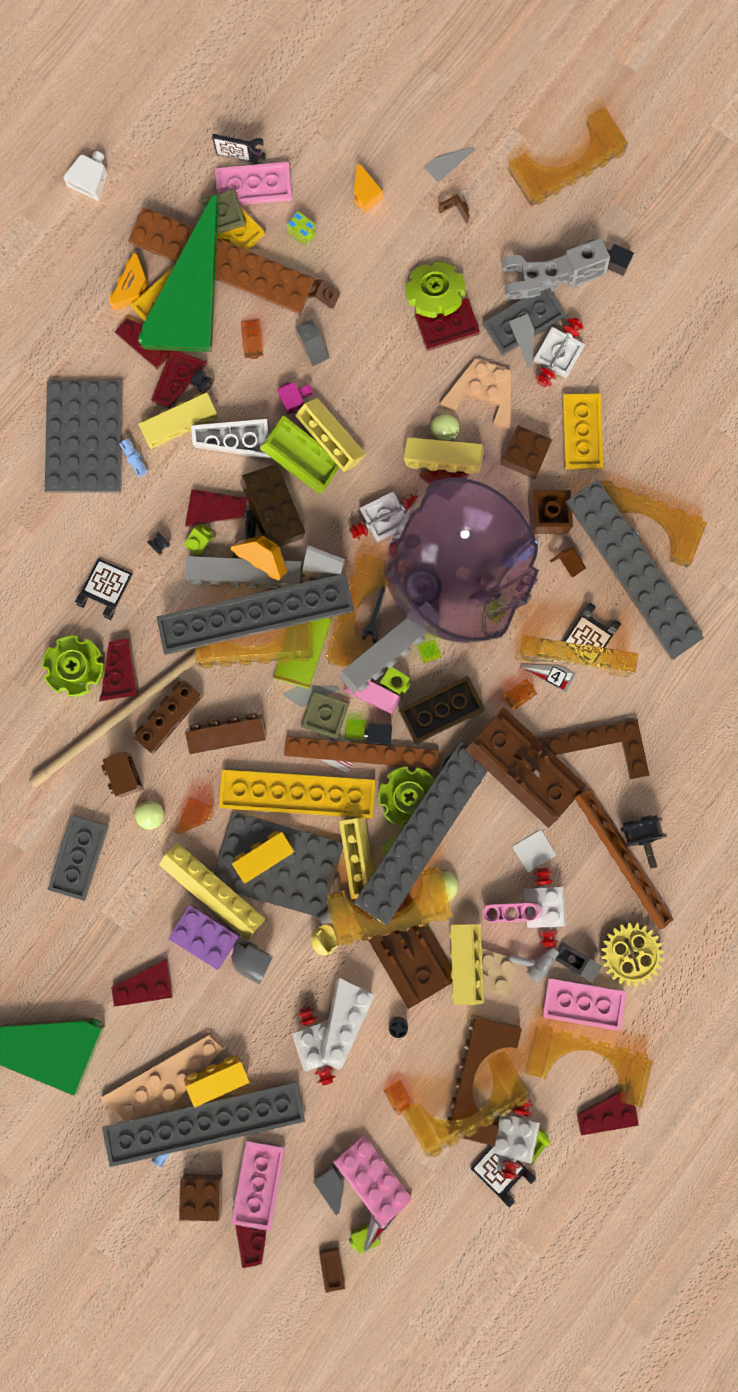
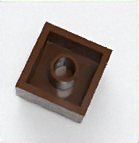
(526, 452)
(550, 512)
(122, 774)
(200, 1197)

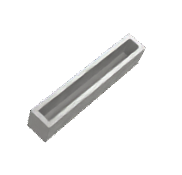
(237, 572)
(382, 655)

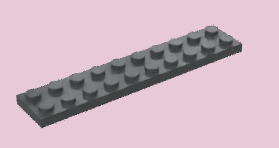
(634, 569)
(255, 614)
(421, 835)
(203, 1125)

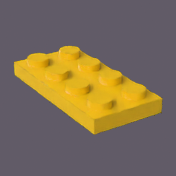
(582, 431)

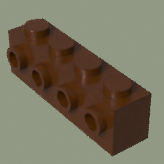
(168, 716)
(225, 734)

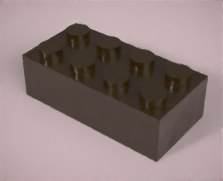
(272, 505)
(441, 710)

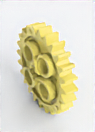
(648, 947)

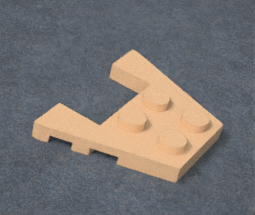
(486, 384)

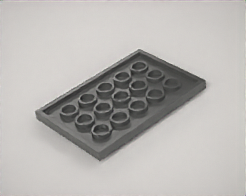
(83, 437)
(293, 883)

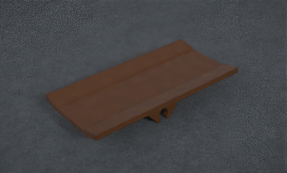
(525, 767)
(412, 961)

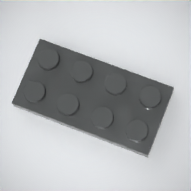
(542, 310)
(78, 858)

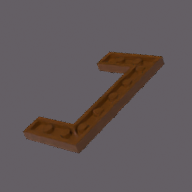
(624, 732)

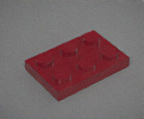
(449, 328)

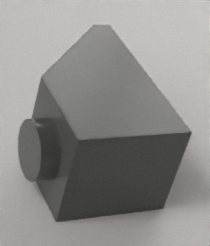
(312, 342)
(578, 962)
(331, 1186)

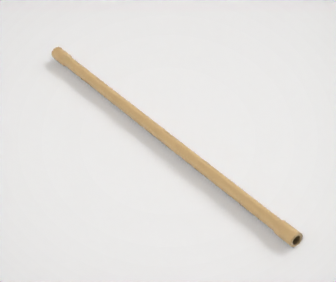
(46, 772)

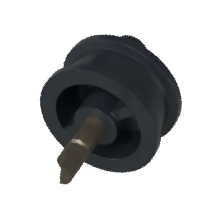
(644, 834)

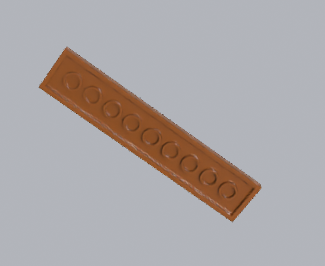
(233, 264)

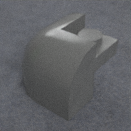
(250, 960)

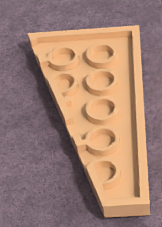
(163, 1084)

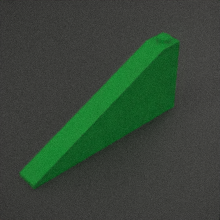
(185, 306)
(51, 1051)

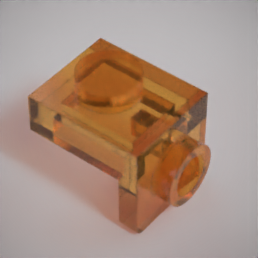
(520, 694)
(398, 1097)

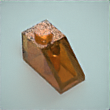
(252, 338)
(194, 815)

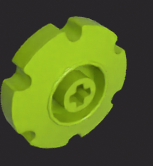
(435, 289)
(60, 659)
(392, 794)

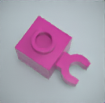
(292, 397)

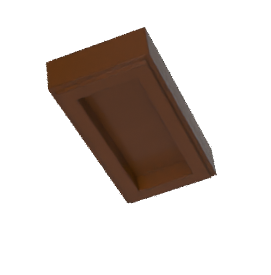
(331, 1269)

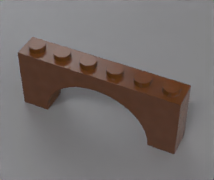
(485, 1038)

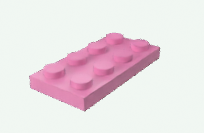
(256, 182)
(584, 1004)
(372, 1180)
(258, 1185)

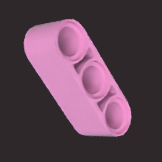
(377, 697)
(521, 912)

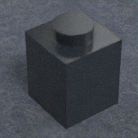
(619, 259)
(378, 734)

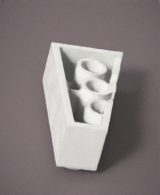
(232, 437)
(346, 1016)

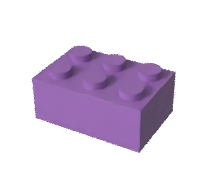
(204, 936)

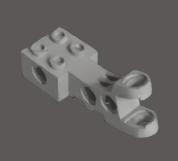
(576, 267)

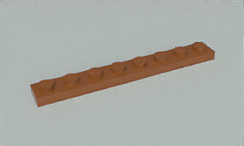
(361, 753)
(624, 859)

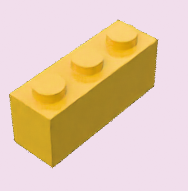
(262, 856)
(216, 1080)

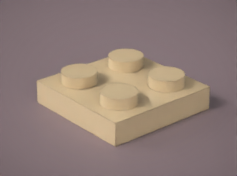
(497, 972)

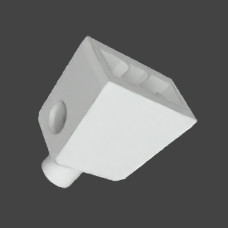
(87, 175)

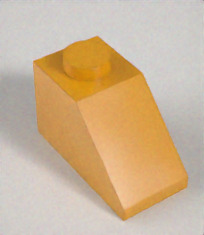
(366, 190)

